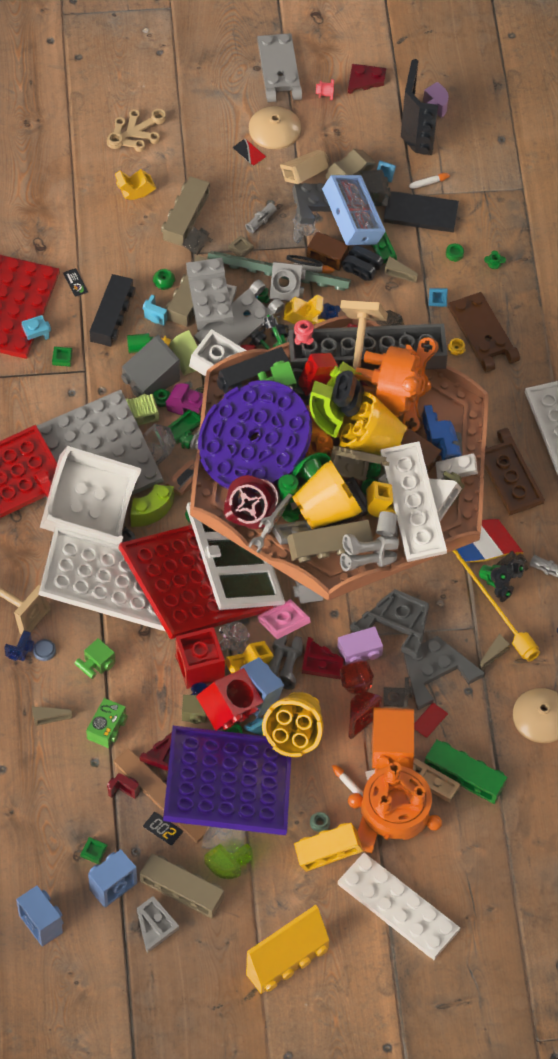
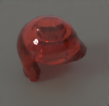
(356, 677)

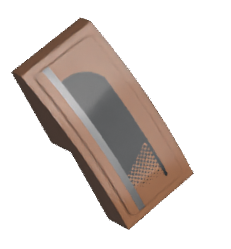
(183, 478)

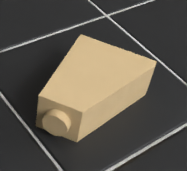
(305, 166)

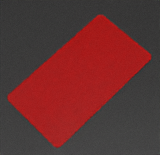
(430, 720)

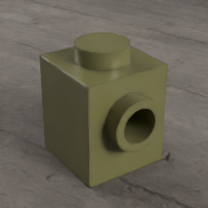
(192, 710)

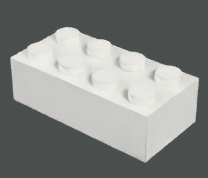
(211, 351)

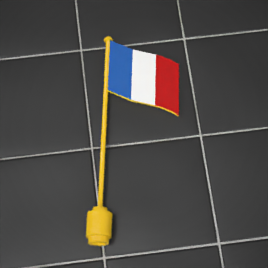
(495, 543)

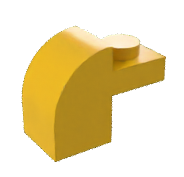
(135, 186)
(299, 309)
(379, 498)
(252, 652)

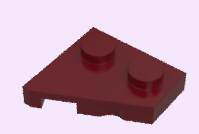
(366, 77)
(321, 661)
(159, 754)

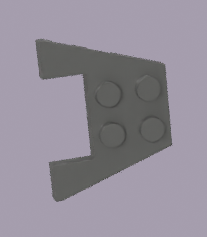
(309, 199)
(400, 613)
(434, 661)

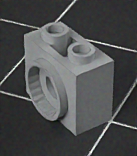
(294, 273)

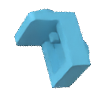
(154, 313)
(36, 327)

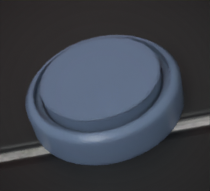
(44, 650)

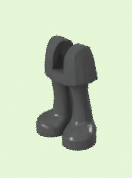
(293, 652)

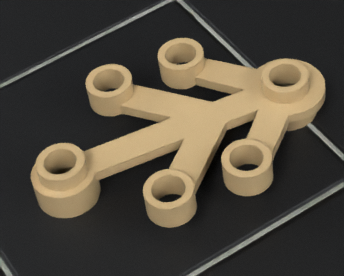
(158, 117)

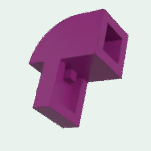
(184, 398)

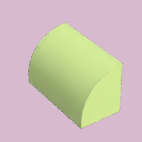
(183, 348)

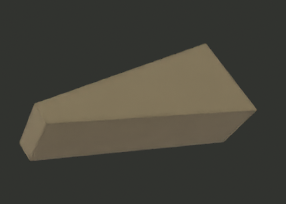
(399, 270)
(496, 650)
(46, 715)

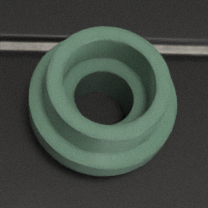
(319, 816)

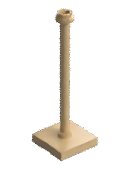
(362, 311)
(29, 611)

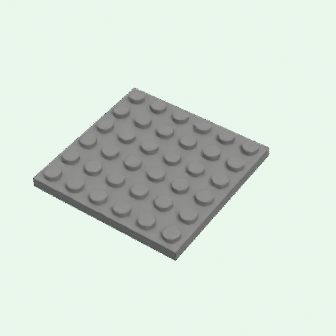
(107, 430)

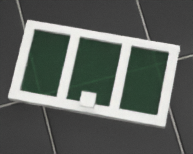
(234, 573)

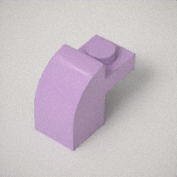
(437, 95)

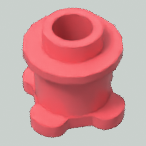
(325, 89)
(303, 331)

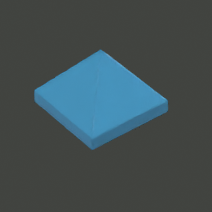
(388, 169)
(438, 297)
(255, 726)

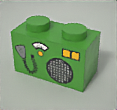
(106, 723)

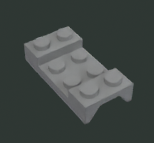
(209, 292)

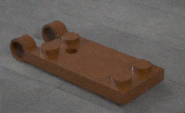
(478, 323)
(514, 479)

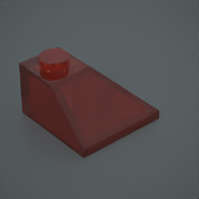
(362, 712)

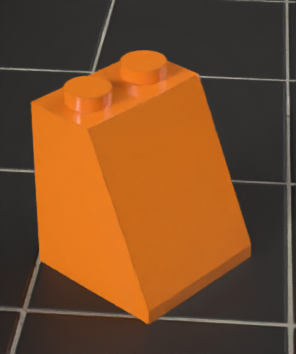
(392, 737)

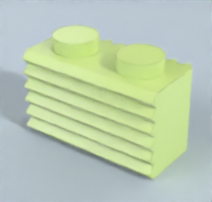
(144, 409)

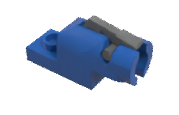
(441, 434)

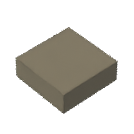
(241, 247)

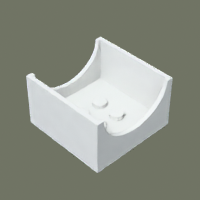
(89, 495)

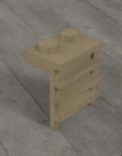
(354, 463)

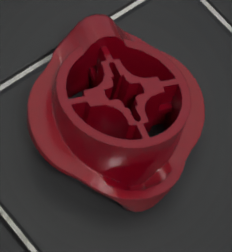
(235, 512)

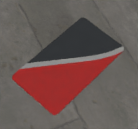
(249, 152)

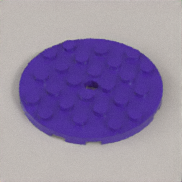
(255, 408)

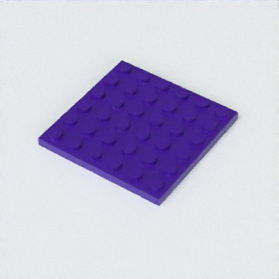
(227, 781)

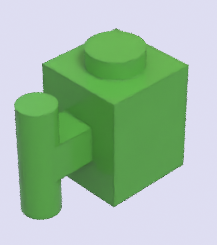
(281, 373)
(97, 656)

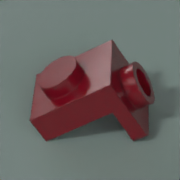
(125, 784)

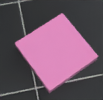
(284, 619)

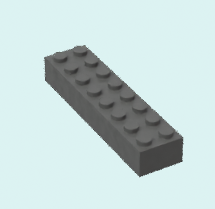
(377, 339)

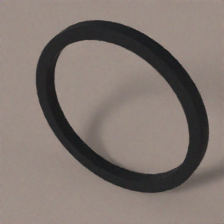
(317, 263)

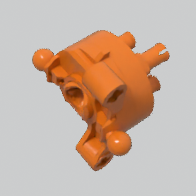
(400, 379)
(394, 806)

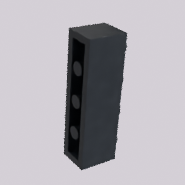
(112, 310)

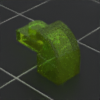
(226, 864)

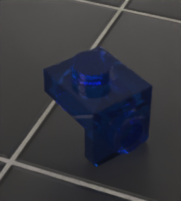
(24, 646)

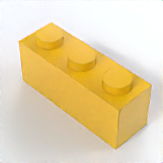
(328, 846)

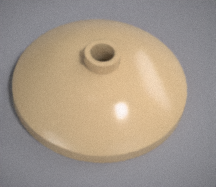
(275, 127)
(532, 721)

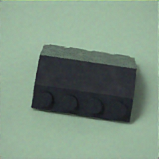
(418, 117)

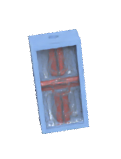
(353, 210)

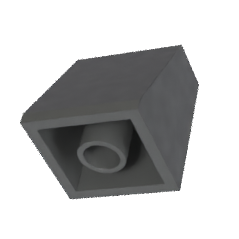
(151, 368)

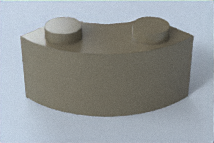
(352, 164)

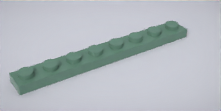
(253, 265)

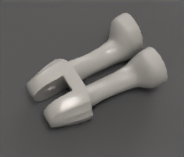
(380, 546)

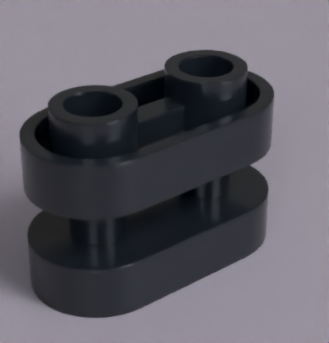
(362, 263)
(348, 393)

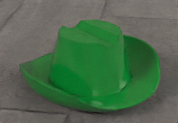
(310, 466)

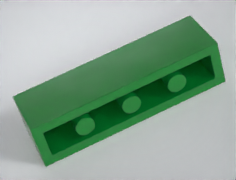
(468, 772)

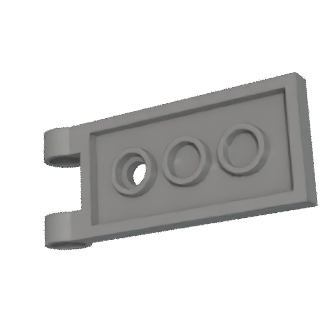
(277, 58)
(243, 325)

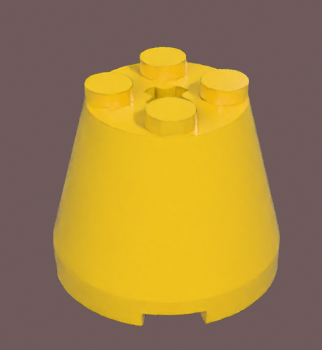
(371, 428)
(326, 498)
(294, 724)

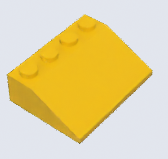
(287, 950)

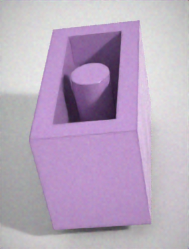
(360, 646)

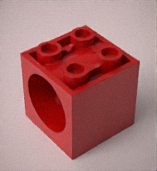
(200, 657)
(239, 690)

